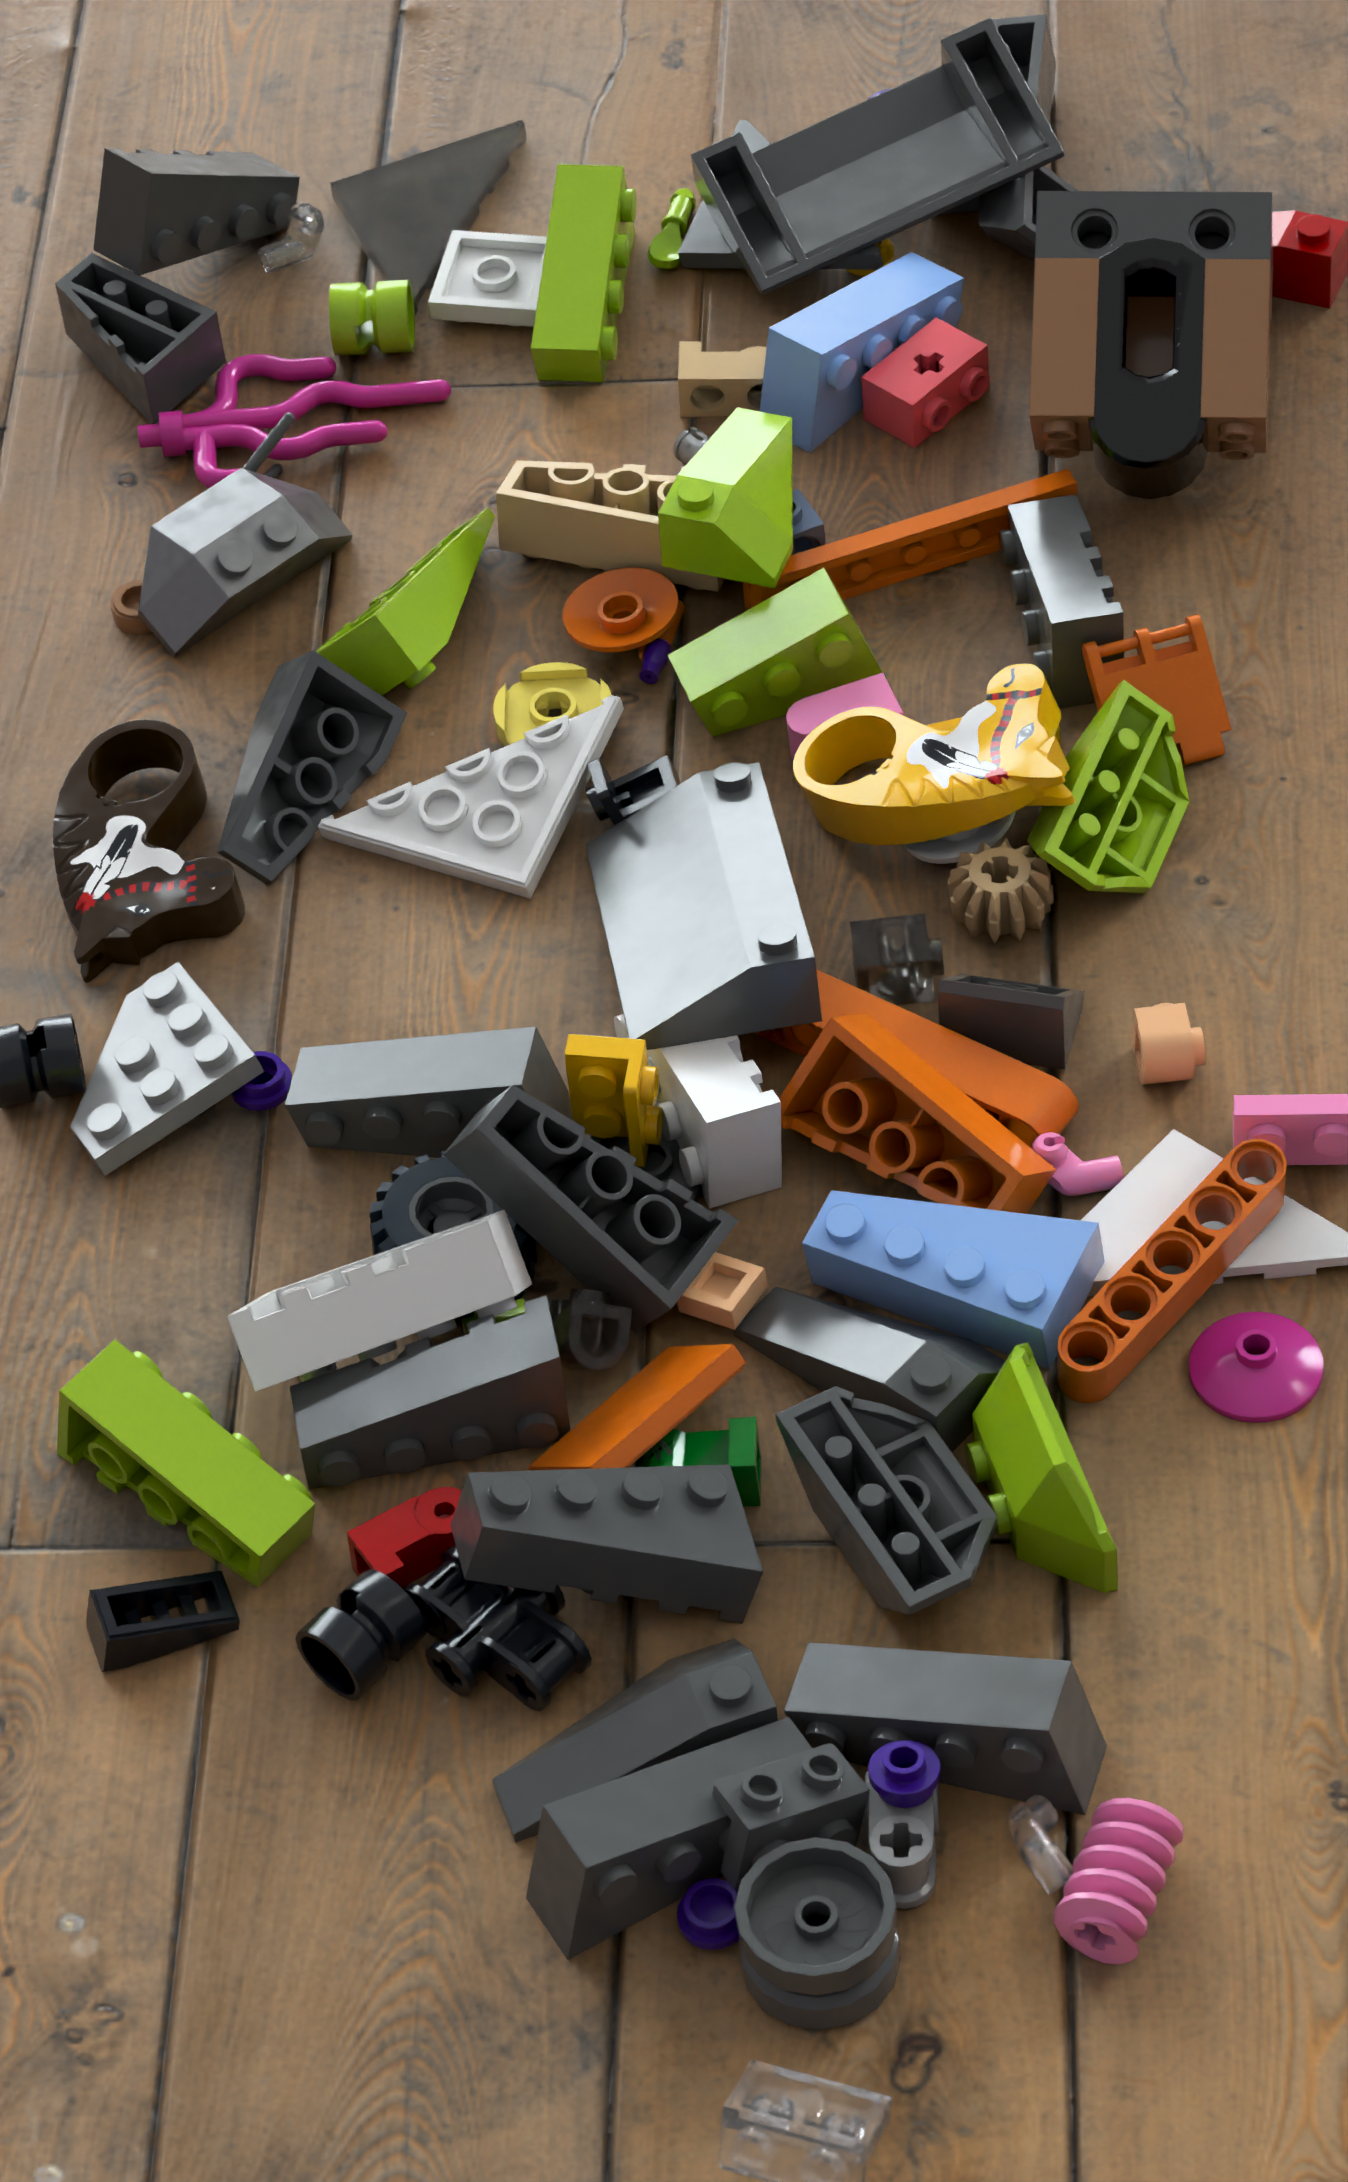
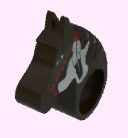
(120, 862)

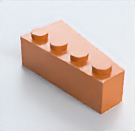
(906, 1121)

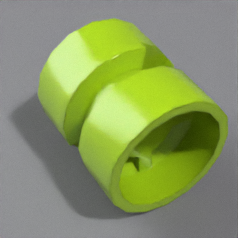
(371, 317)

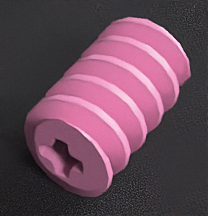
(1117, 1879)

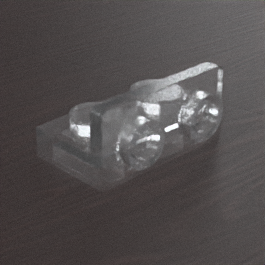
(799, 2127)

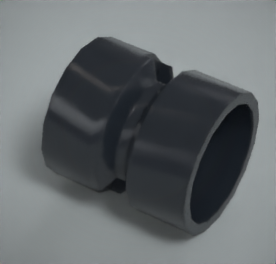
(40, 1060)
(351, 1642)

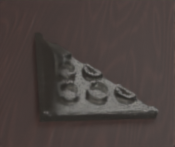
(413, 204)

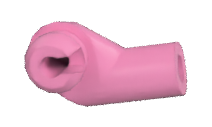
(1072, 1174)

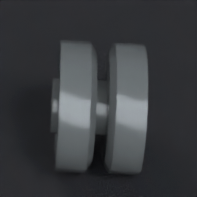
(817, 1933)

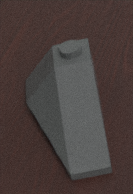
(303, 760)
(874, 1358)
(656, 1719)

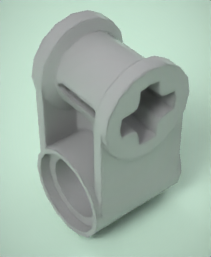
(904, 1845)

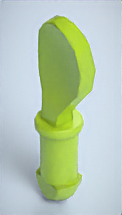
(665, 245)

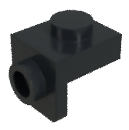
(630, 792)

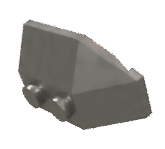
(231, 553)

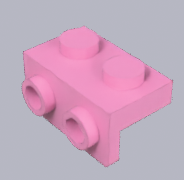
(1304, 1126)

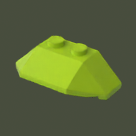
(1125, 795)
(1038, 1479)

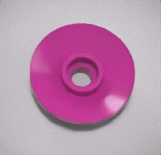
(1256, 1385)

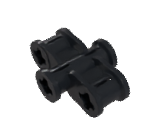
(496, 1632)

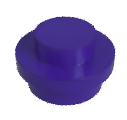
(708, 1914)

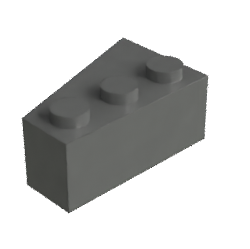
(140, 333)

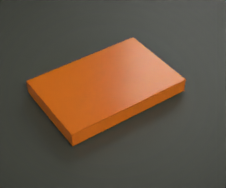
(644, 1408)

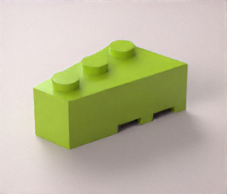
(774, 656)

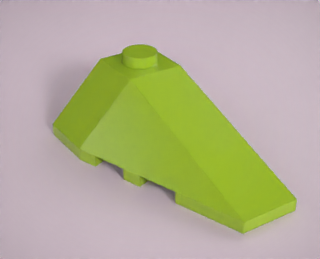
(734, 503)
(413, 616)

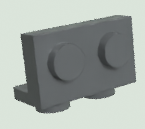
(789, 1802)

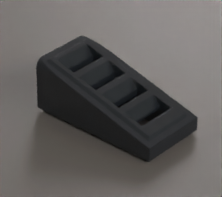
(141, 1641)

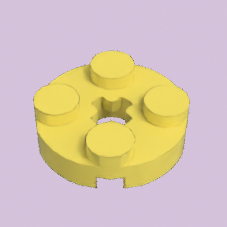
(541, 689)

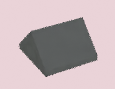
(1012, 1016)

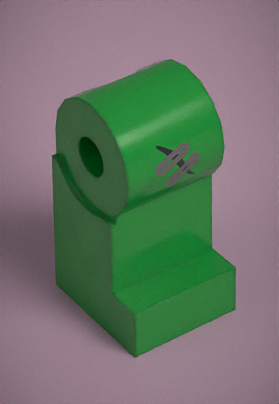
(734, 1446)

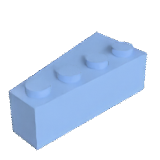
(825, 349)
(958, 1267)

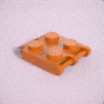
(1174, 677)

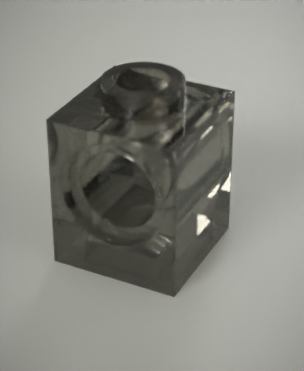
(896, 958)

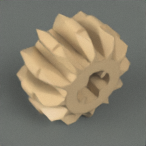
(1000, 890)

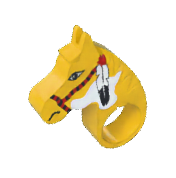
(937, 780)

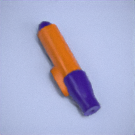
(655, 653)

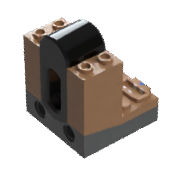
(1151, 331)

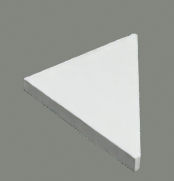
(491, 812)
(1139, 1204)

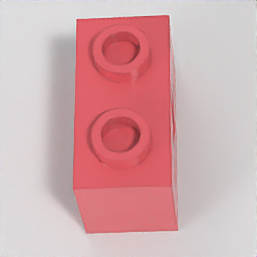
(925, 382)

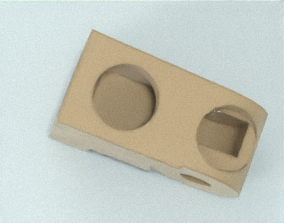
(719, 380)

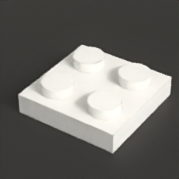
(489, 279)

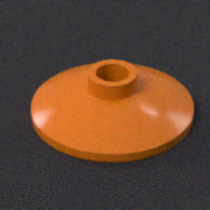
(620, 609)

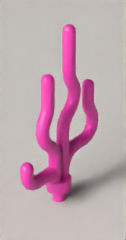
(226, 426)

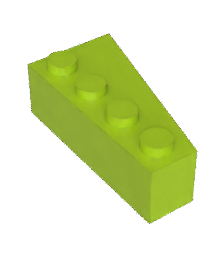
(583, 273)
(182, 1463)

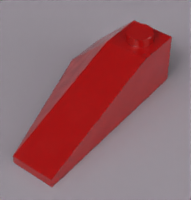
(1309, 257)

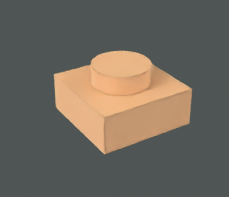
(724, 1291)

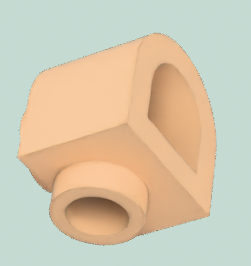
(1166, 1044)

